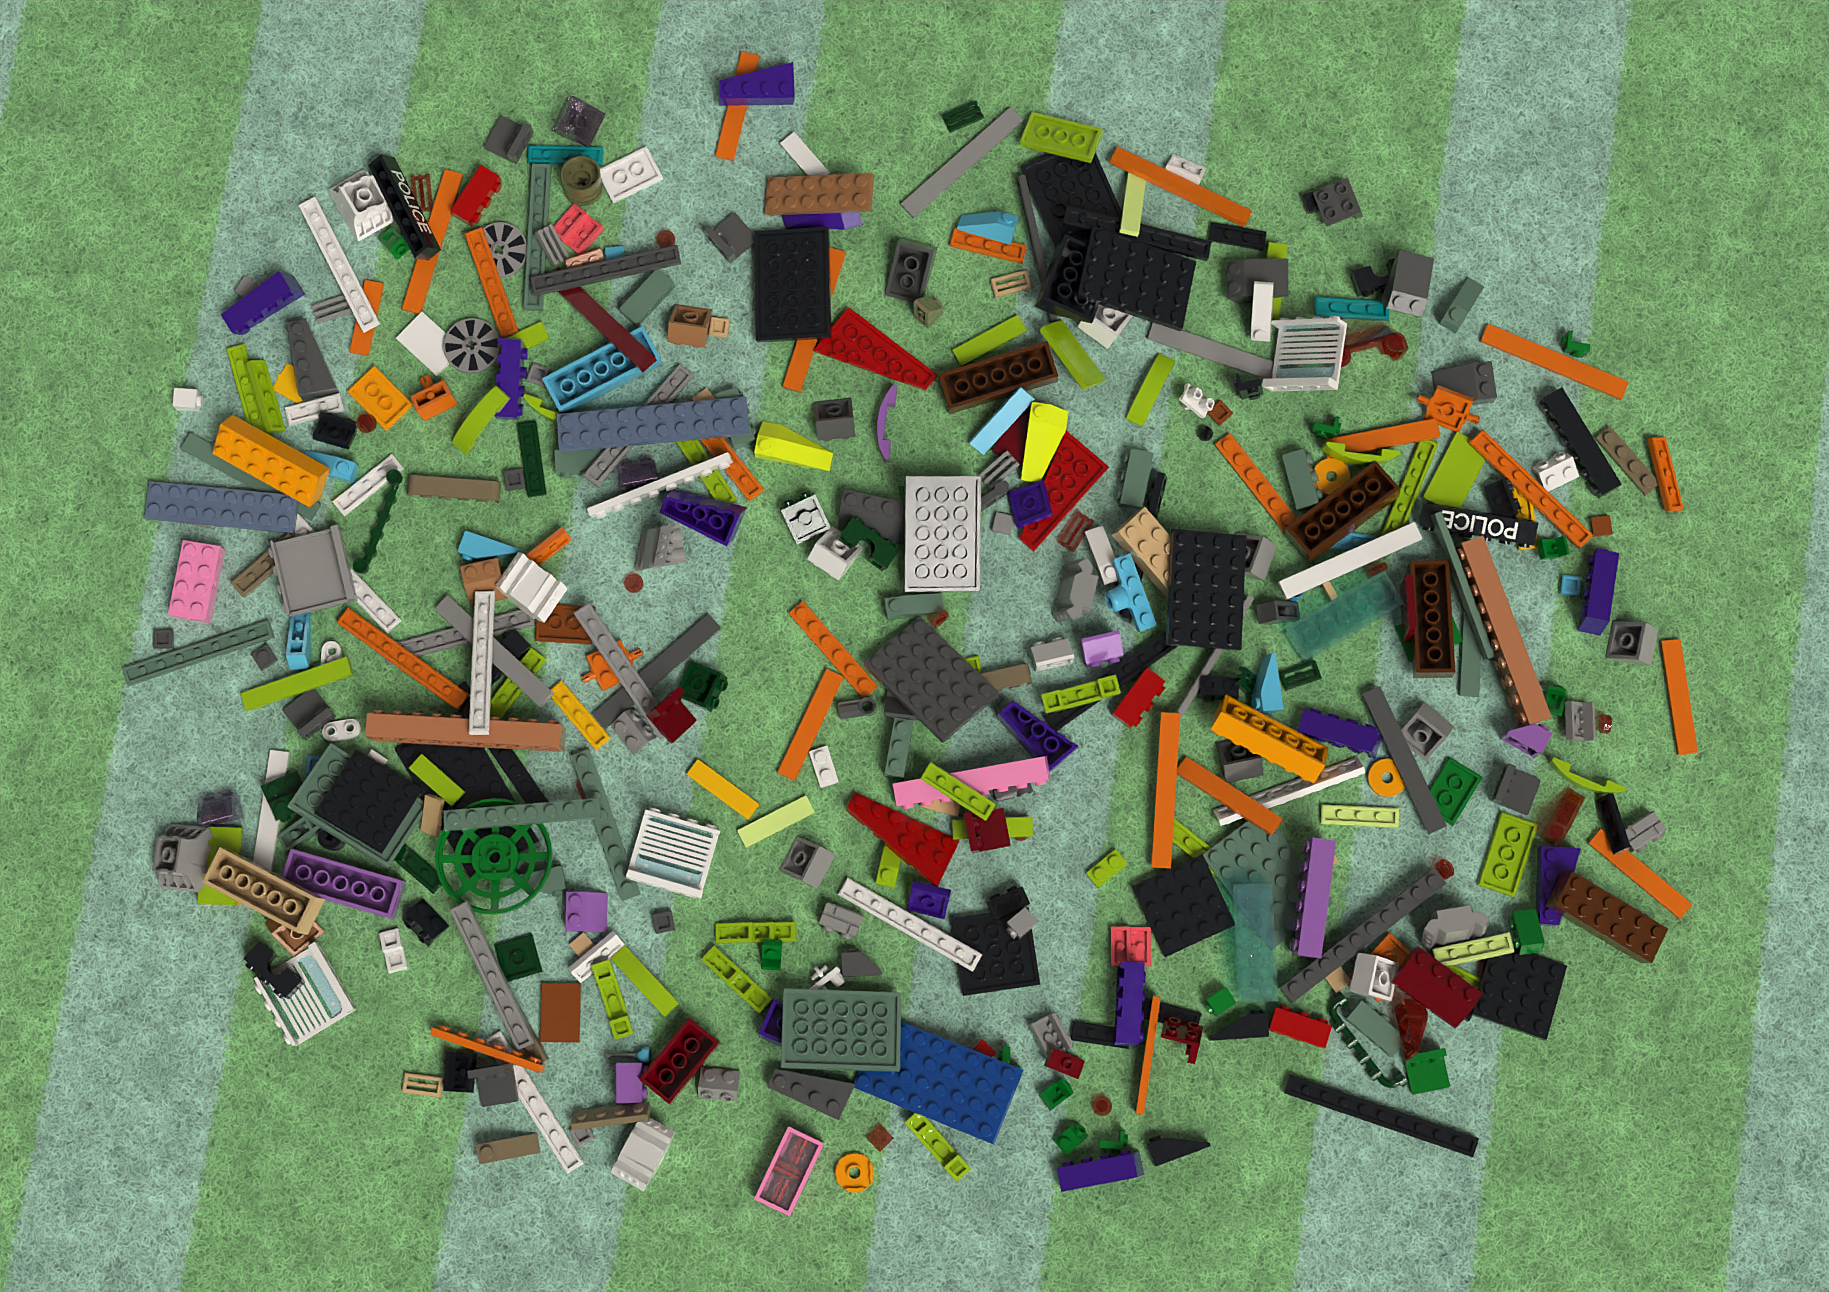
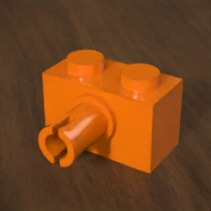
(433, 399)

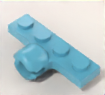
(1130, 594)

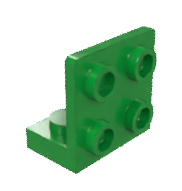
(1427, 1071)

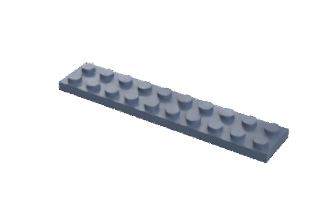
(653, 424)

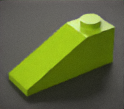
(888, 869)

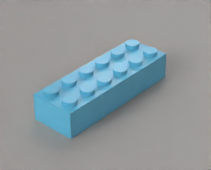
(595, 374)

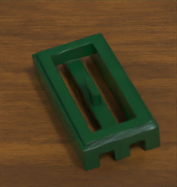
(959, 110)
(1284, 680)
(1244, 683)

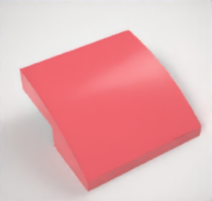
(570, 225)
(1130, 945)

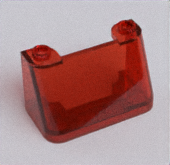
(1384, 337)

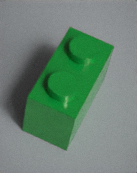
(1527, 931)

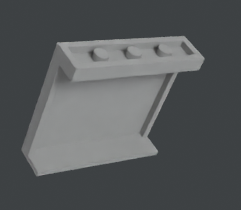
(313, 572)

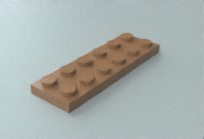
(819, 194)

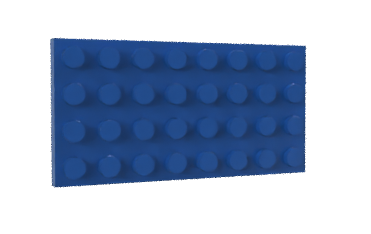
(946, 1084)

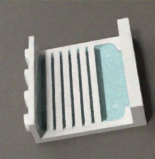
(1307, 354)
(673, 853)
(315, 1004)

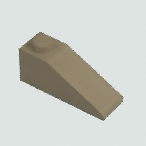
(927, 310)
(508, 1148)

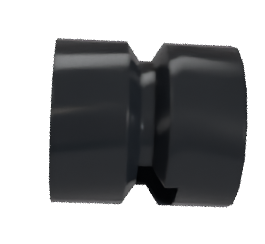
(329, 841)

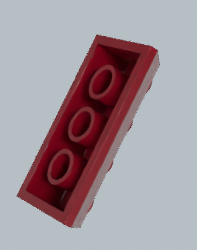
(1436, 987)
(679, 1061)

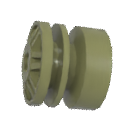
(581, 181)

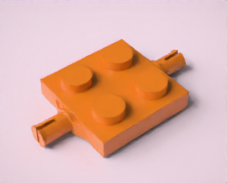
(1449, 408)
(601, 670)

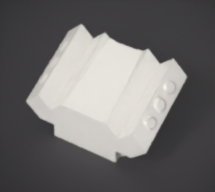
(361, 204)
(530, 587)
(643, 1153)

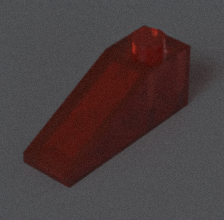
(1562, 818)
(1411, 1023)

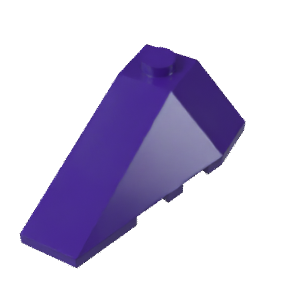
(832, 220)

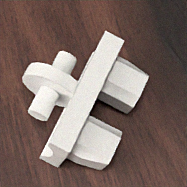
(1194, 400)
(834, 976)

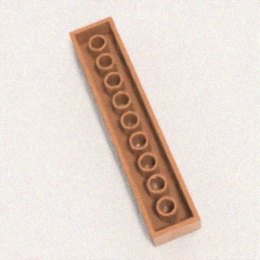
(1503, 634)
(455, 731)

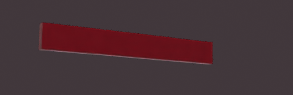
(608, 327)

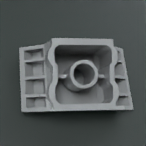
(660, 548)
(1075, 590)
(182, 857)
(1454, 927)

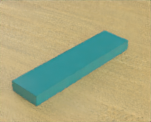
(561, 154)
(1350, 309)

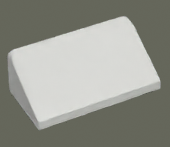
(1185, 169)

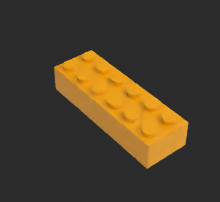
(271, 460)
(1269, 739)

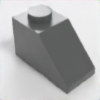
(1278, 612)
(857, 964)

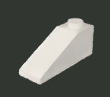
(1262, 311)
(1102, 554)

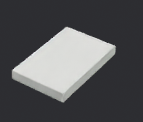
(630, 174)
(425, 342)

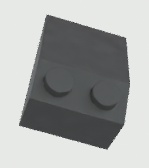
(910, 270)
(1245, 272)
(1408, 283)
(1470, 379)

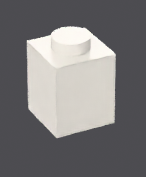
(187, 399)

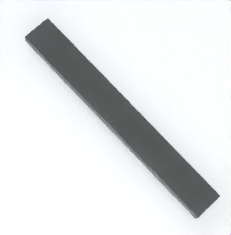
(1033, 232)
(605, 270)
(659, 668)
(1404, 760)

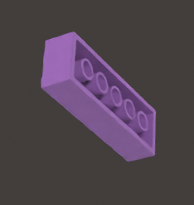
(345, 883)
(1313, 897)

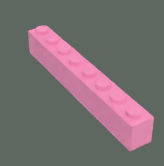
(980, 779)

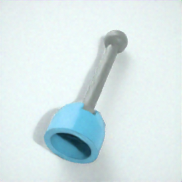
(642, 1055)

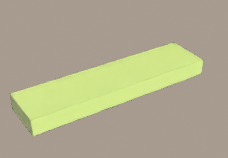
(1132, 205)
(1359, 816)
(776, 821)
(1474, 950)

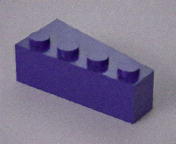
(262, 302)
(705, 515)
(1598, 591)
(1036, 735)
(1550, 864)

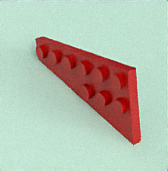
(867, 348)
(1067, 482)
(909, 839)

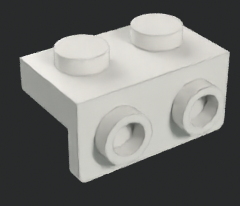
(1556, 471)

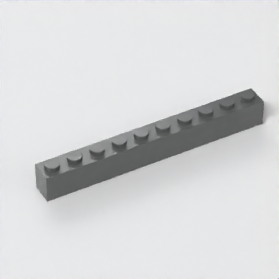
(1362, 935)

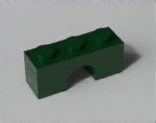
(881, 550)

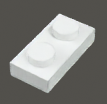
(823, 766)

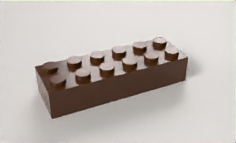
(998, 377)
(1342, 512)
(1433, 638)
(1606, 917)

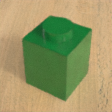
(1219, 1002)

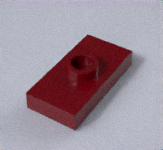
(1064, 1063)

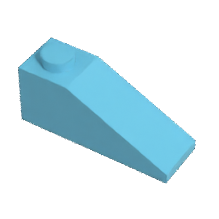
(991, 225)
(339, 468)
(482, 548)
(299, 642)
(1267, 689)

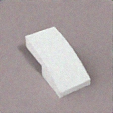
(393, 950)

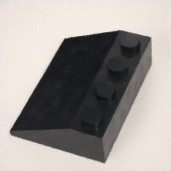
(1061, 283)

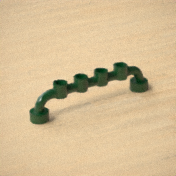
(361, 565)
(1352, 1042)

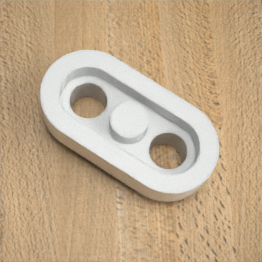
(325, 655)
(341, 730)

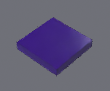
(1030, 504)
(929, 900)

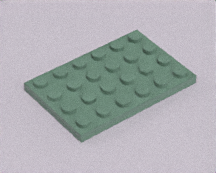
(317, 786)
(1258, 857)
(841, 1030)

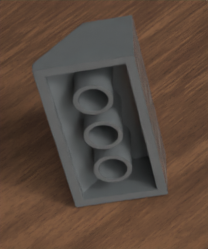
(876, 512)

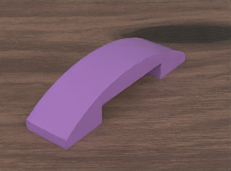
(888, 401)

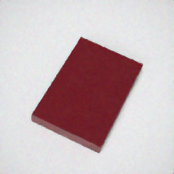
(1015, 438)
(1408, 608)

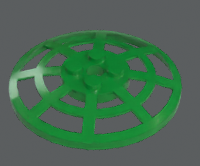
(494, 871)

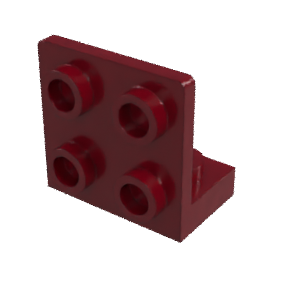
(672, 716)
(987, 834)
(1185, 1033)

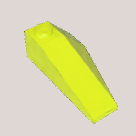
(1044, 434)
(786, 446)

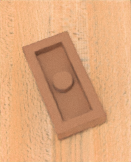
(585, 258)

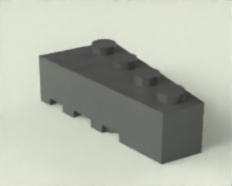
(310, 367)
(816, 1092)

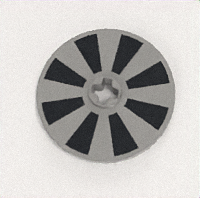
(514, 248)
(458, 341)

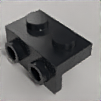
(1250, 389)
(335, 430)
(1501, 499)
(1217, 687)
(1007, 903)
(424, 922)
(456, 1073)

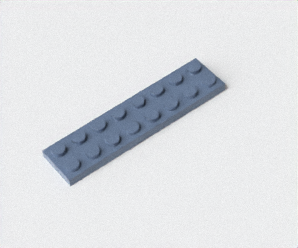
(221, 507)

